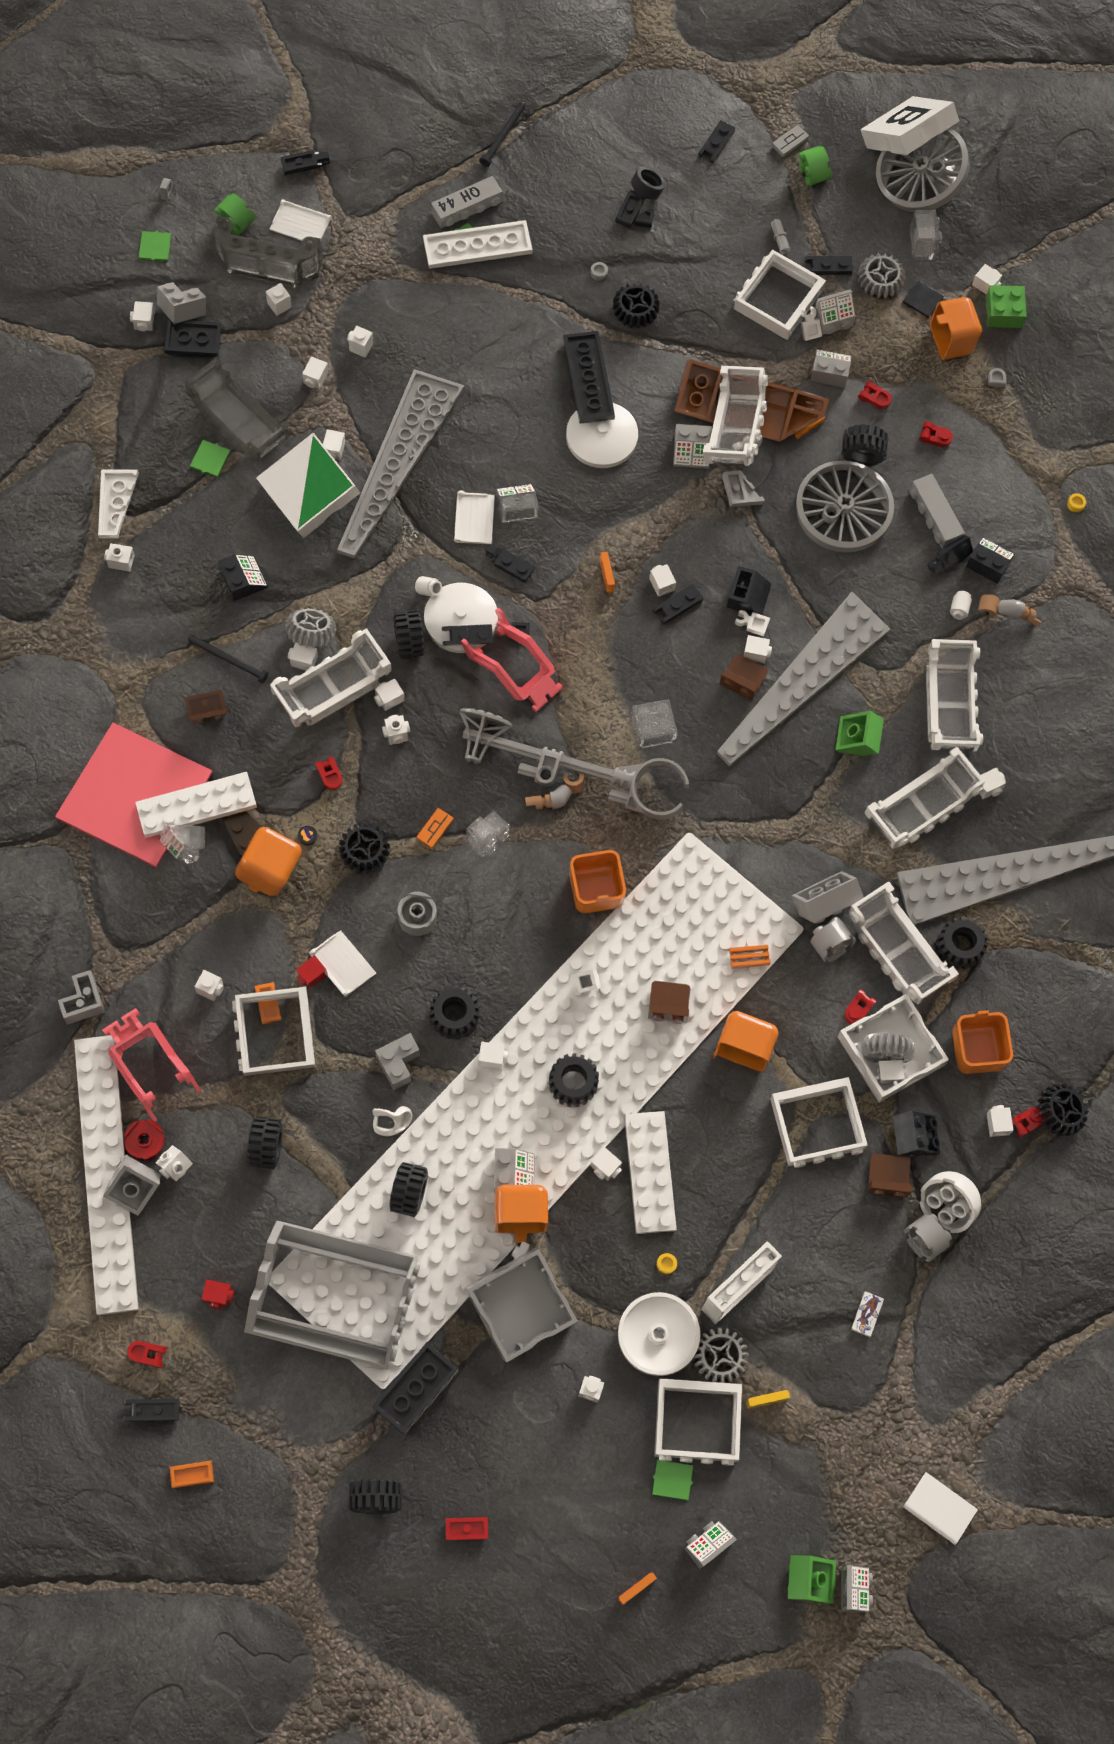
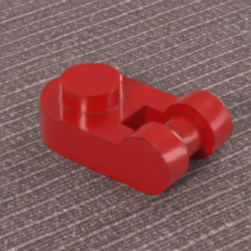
(880, 399)
(942, 438)
(331, 779)
(854, 1011)
(1031, 1119)
(139, 1351)

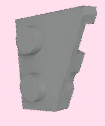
(740, 490)

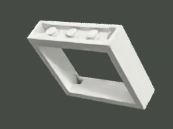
(792, 269)
(239, 1025)
(814, 1091)
(741, 1282)
(699, 1387)

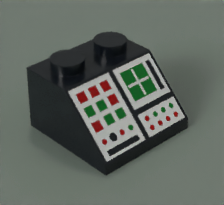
(989, 560)
(242, 575)

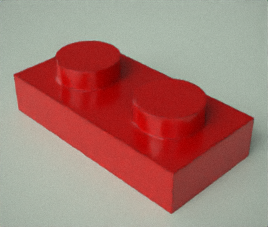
(467, 1528)

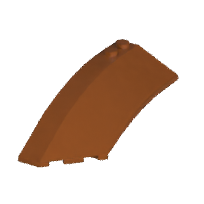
(786, 410)

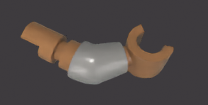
(1011, 608)
(558, 797)

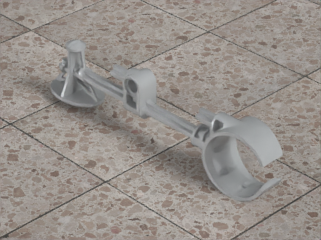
(552, 761)

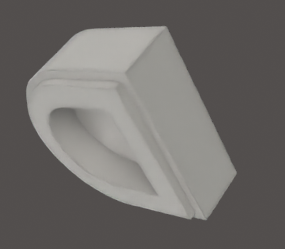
(165, 188)
(997, 378)

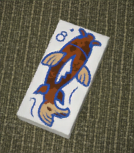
(867, 1314)

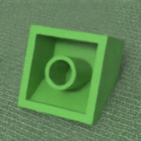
(860, 734)
(811, 1579)

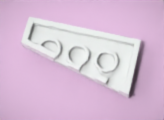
(114, 500)

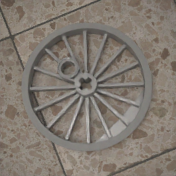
(920, 168)
(845, 506)

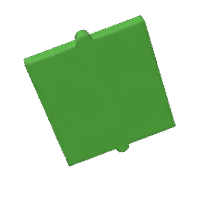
(154, 246)
(210, 458)
(672, 1480)

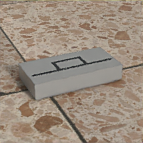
(790, 141)

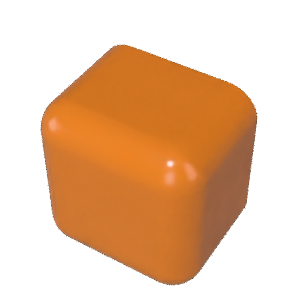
(955, 327)
(268, 861)
(597, 881)
(747, 1041)
(982, 1042)
(521, 1210)

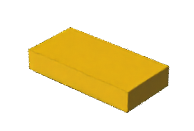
(768, 1399)

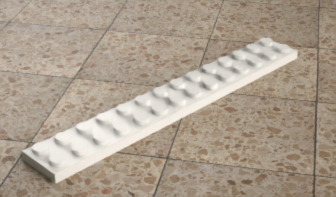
(103, 1153)

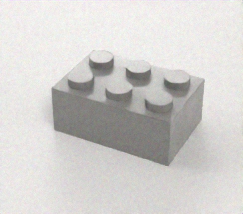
(828, 897)

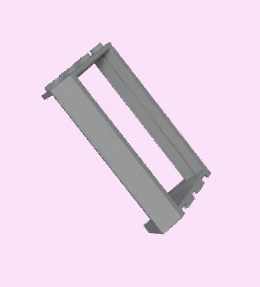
(321, 1338)

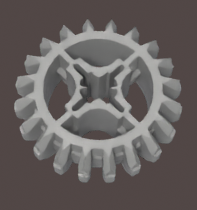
(877, 283)
(310, 627)
(887, 1047)
(728, 1361)

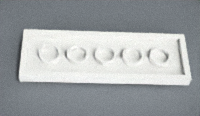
(477, 244)
(196, 804)
(650, 1172)

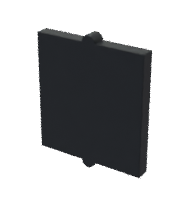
(923, 299)

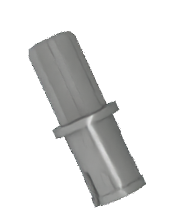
(780, 236)

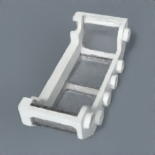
(738, 416)
(333, 682)
(952, 695)
(926, 800)
(899, 945)

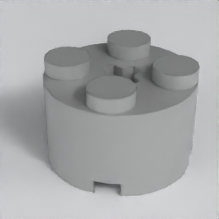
(407, 911)
(832, 940)
(928, 1237)

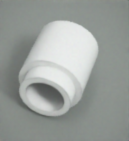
(428, 586)
(960, 605)

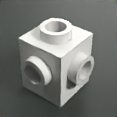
(396, 729)
(173, 1163)

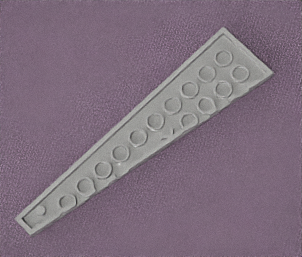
(415, 423)
(833, 648)
(957, 885)

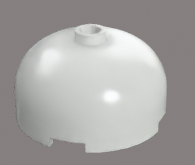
(959, 1196)

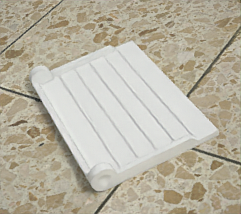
(299, 221)
(474, 518)
(343, 963)
(940, 1508)

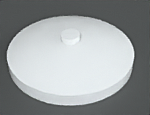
(603, 442)
(458, 606)
(659, 1334)

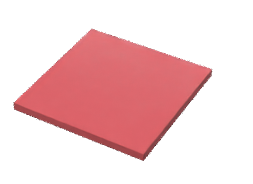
(117, 776)

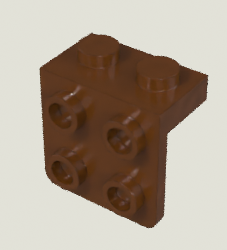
(743, 676)
(205, 705)
(669, 1002)
(889, 1176)

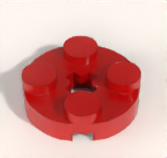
(144, 1128)

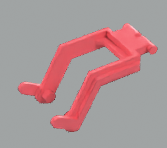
(538, 685)
(131, 1034)

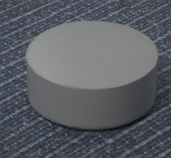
(599, 271)

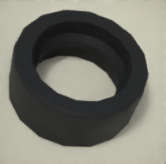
(649, 175)

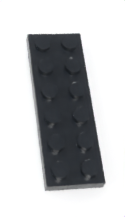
(589, 377)

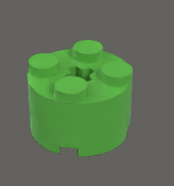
(815, 165)
(235, 209)

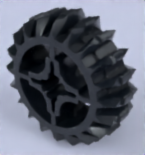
(633, 299)
(370, 844)
(1056, 1111)

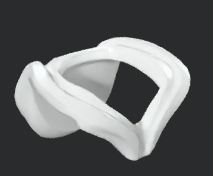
(401, 1118)

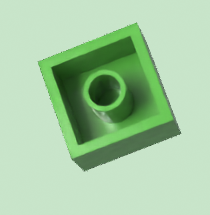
(1005, 306)

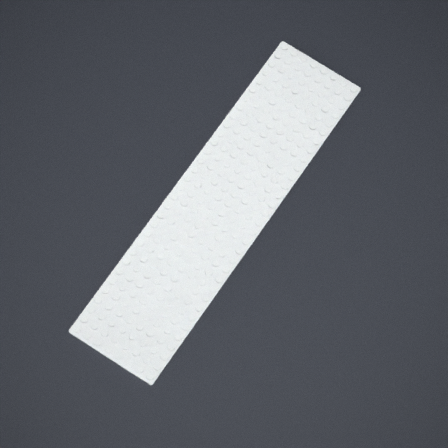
(667, 931)

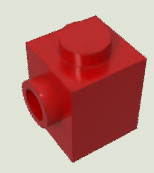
(311, 972)
(217, 1294)

